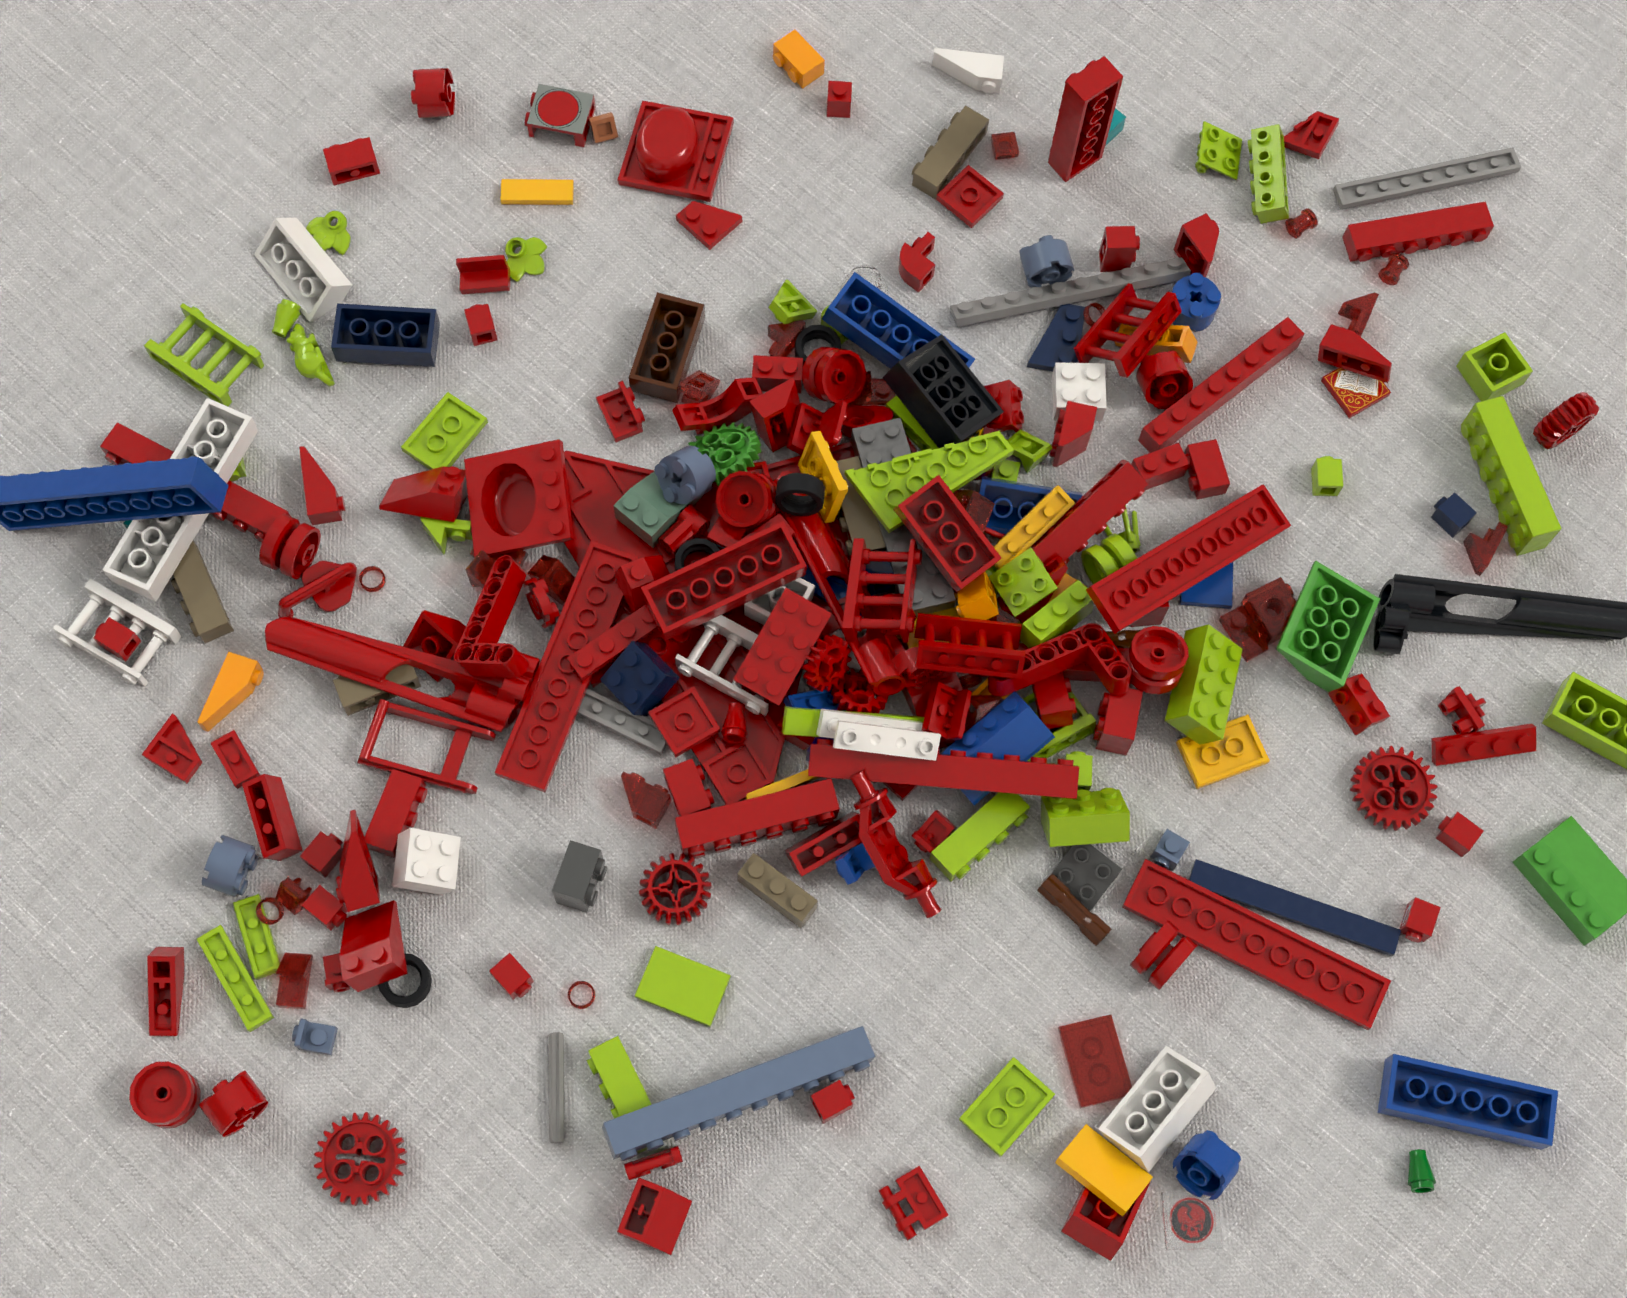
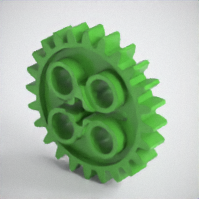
(729, 449)

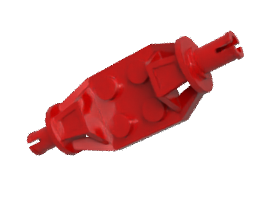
(885, 850)

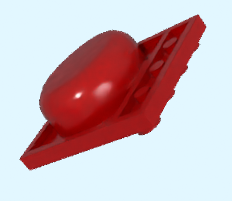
(676, 151)
(519, 498)

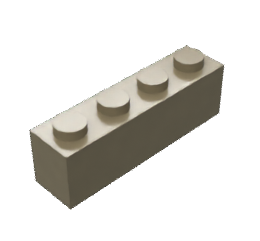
(950, 151)
(856, 516)
(200, 597)

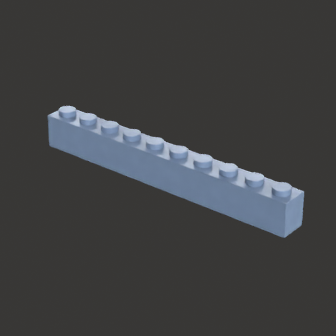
(738, 1092)

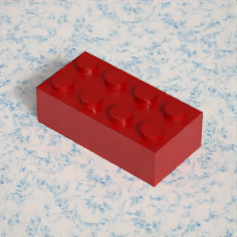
(947, 533)
(782, 647)

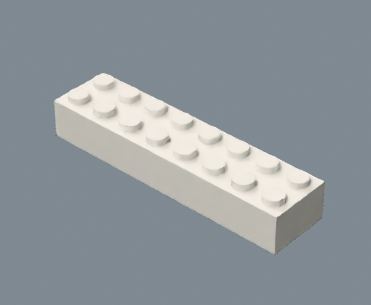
(156, 546)

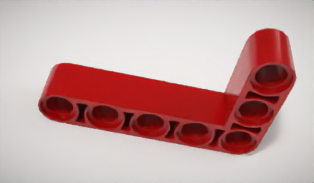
(1080, 645)
(479, 646)

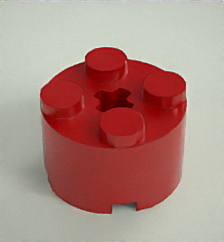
(433, 92)
(1163, 379)
(234, 1104)

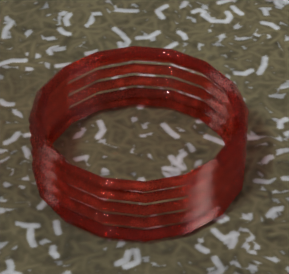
(1099, 307)
(364, 571)
(969, 680)
(277, 903)
(582, 1006)

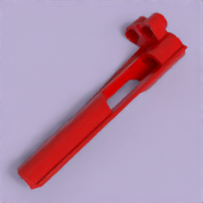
(881, 657)
(481, 700)

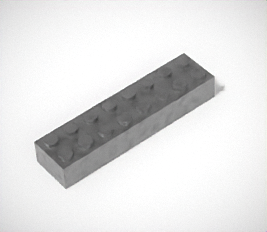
(878, 445)

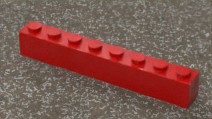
(1221, 386)
(240, 506)

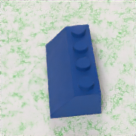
(1013, 501)
(1006, 729)

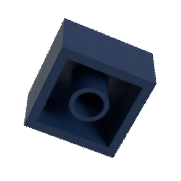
(639, 678)

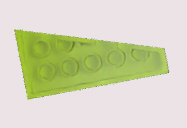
(892, 482)

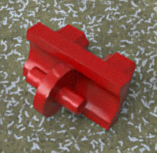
(1467, 710)

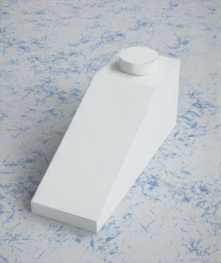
(974, 69)

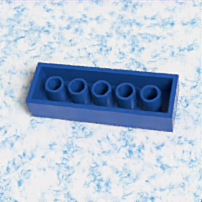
(880, 323)
(1468, 1101)

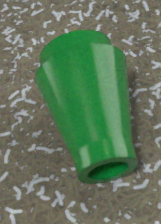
(1420, 1173)

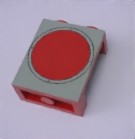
(561, 112)

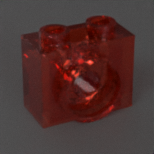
(1275, 596)

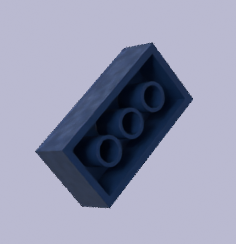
(385, 335)

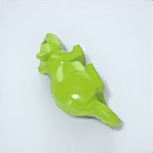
(308, 356)

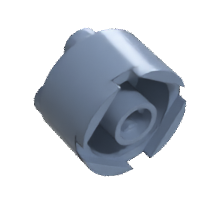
(1046, 262)
(685, 475)
(229, 866)

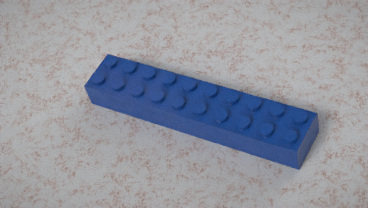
(110, 494)

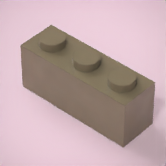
(359, 696)
(777, 890)

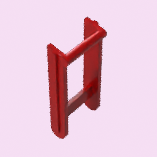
(454, 758)

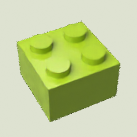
(1494, 368)

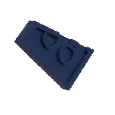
(1059, 339)

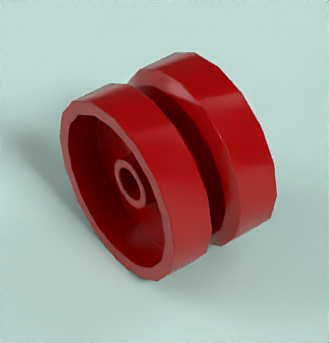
(833, 375)
(747, 499)
(289, 546)
(1157, 659)
(1161, 953)
(152, 1084)

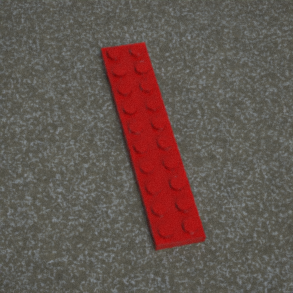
(1187, 558)
(556, 687)
(1258, 944)

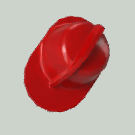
(864, 415)

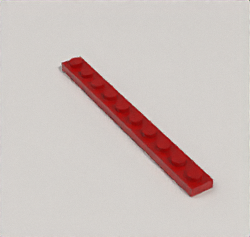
(632, 628)

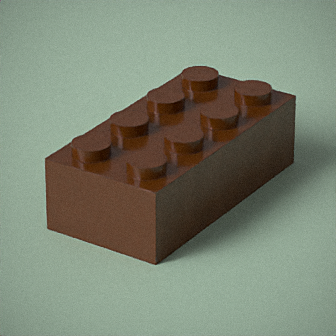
(667, 347)

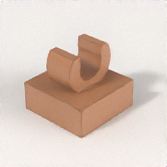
(603, 127)

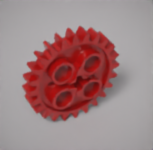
(1416, 788)
(356, 1184)

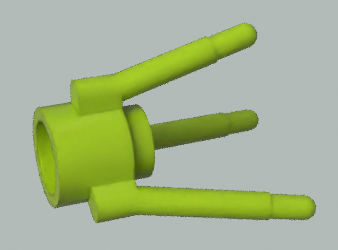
(1129, 536)

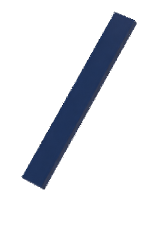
(1296, 908)

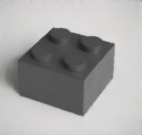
(579, 877)

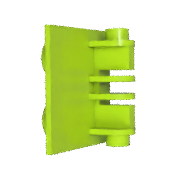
(1218, 151)
(1023, 582)

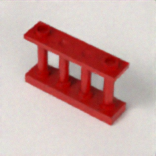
(1135, 345)
(859, 577)
(969, 658)

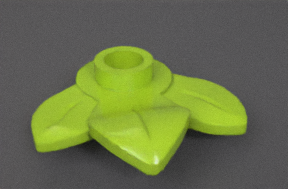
(330, 236)
(528, 259)

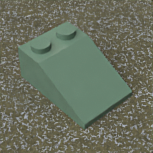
(647, 511)

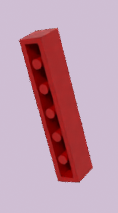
(1417, 231)
(1091, 513)

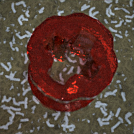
(1302, 218)
(1393, 269)

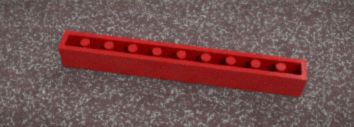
(950, 771)

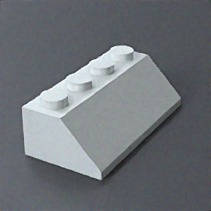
(302, 268)
(1157, 1108)

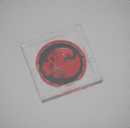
(1191, 1221)

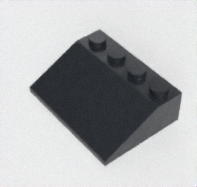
(942, 393)

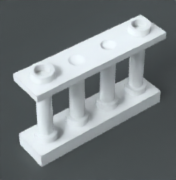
(119, 608)
(736, 637)
(878, 734)

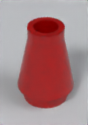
(734, 726)

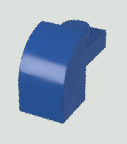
(853, 863)

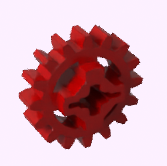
(827, 662)
(858, 694)

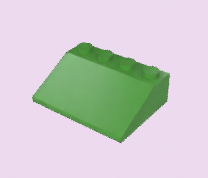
(1327, 627)
(1576, 880)

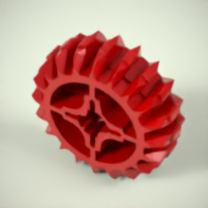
(1566, 420)
(672, 866)

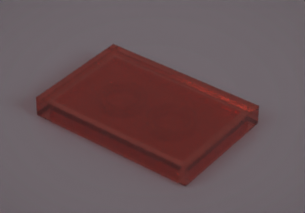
(1095, 1061)

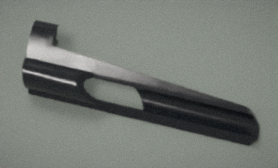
(1420, 603)

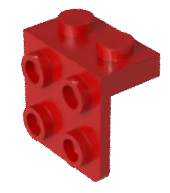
(810, 420)

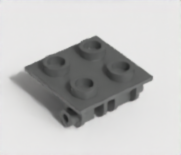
(1086, 873)

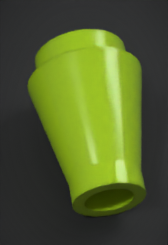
(286, 315)

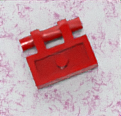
(921, 1199)

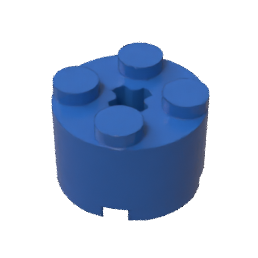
(1198, 301)
(1206, 1165)

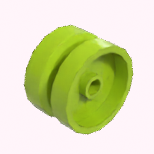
(1106, 558)

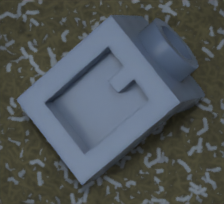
(1169, 850)
(314, 1037)

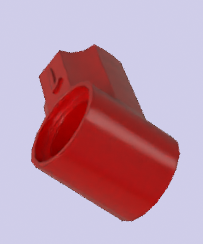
(689, 525)

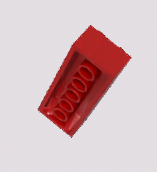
(1084, 118)
(724, 580)
(757, 818)

